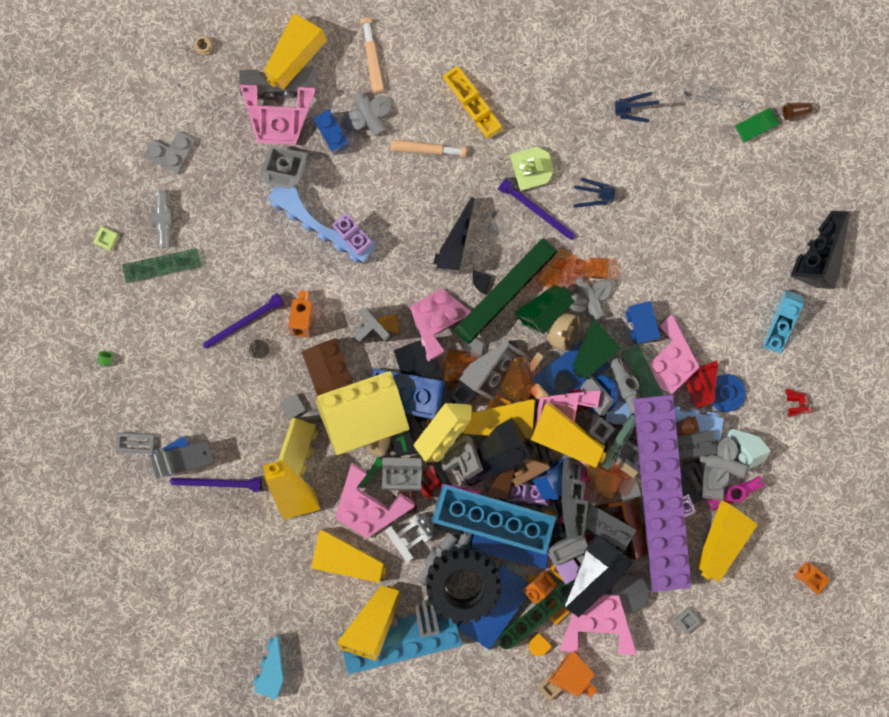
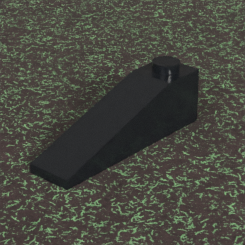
(452, 250)
(823, 260)
(501, 451)
(599, 571)

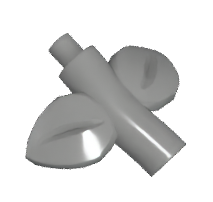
(368, 113)
(590, 297)
(723, 464)

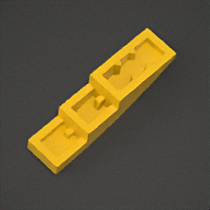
(472, 102)

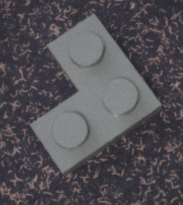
(171, 157)
(462, 454)

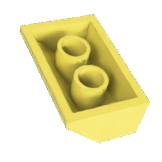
(443, 431)
(297, 445)

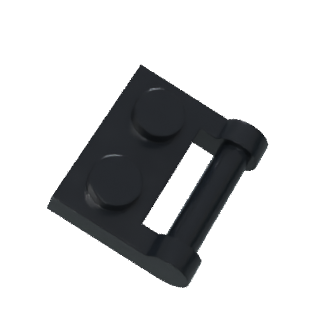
(687, 482)

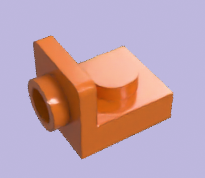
(812, 577)
(540, 587)

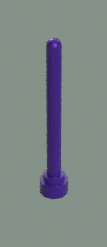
(507, 187)
(274, 303)
(252, 484)

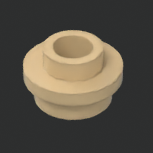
(203, 39)

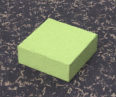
(106, 238)

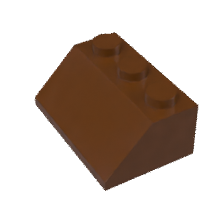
(327, 366)
(629, 512)

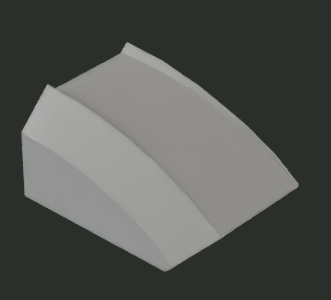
(283, 167)

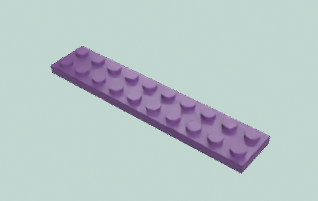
(662, 493)

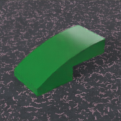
(757, 125)
(375, 467)

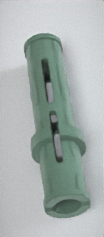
(617, 445)

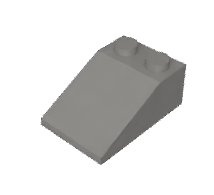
(489, 371)

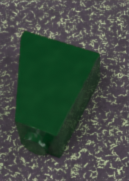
(545, 309)
(594, 351)

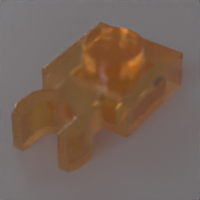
(596, 268)

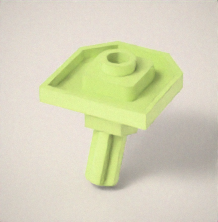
(532, 167)

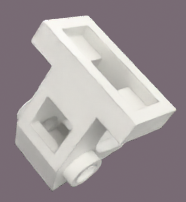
(403, 541)

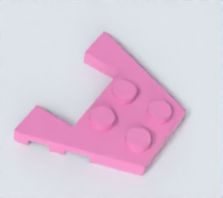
(277, 123)
(434, 316)
(675, 362)
(569, 402)
(364, 512)
(602, 617)

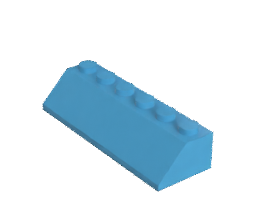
(493, 519)
(405, 643)

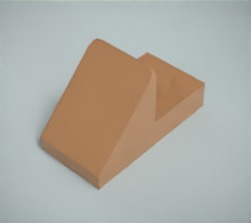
(534, 467)

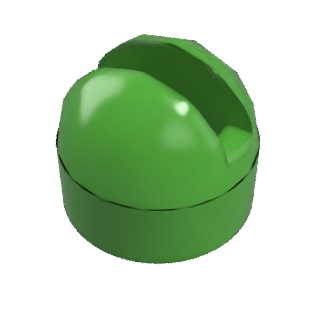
(105, 358)

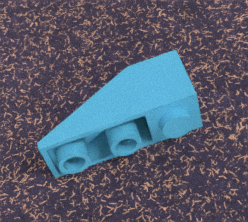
(783, 321)
(272, 674)

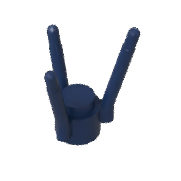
(624, 106)
(604, 192)

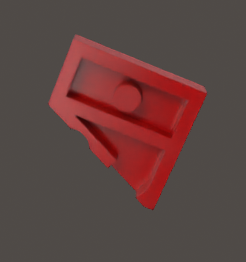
(703, 385)

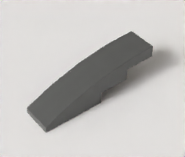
(572, 500)

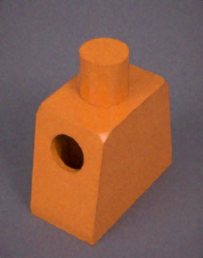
(301, 322)
(573, 676)

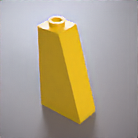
(294, 50)
(485, 420)
(565, 436)
(290, 491)
(724, 542)
(345, 559)
(371, 626)

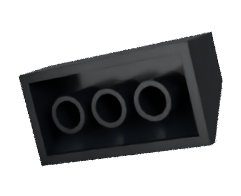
(413, 361)

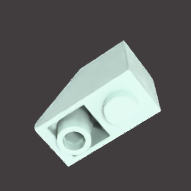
(751, 448)

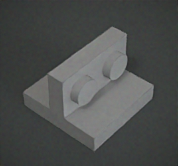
(372, 325)
(402, 474)

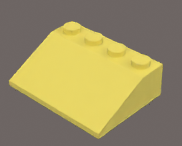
(362, 413)

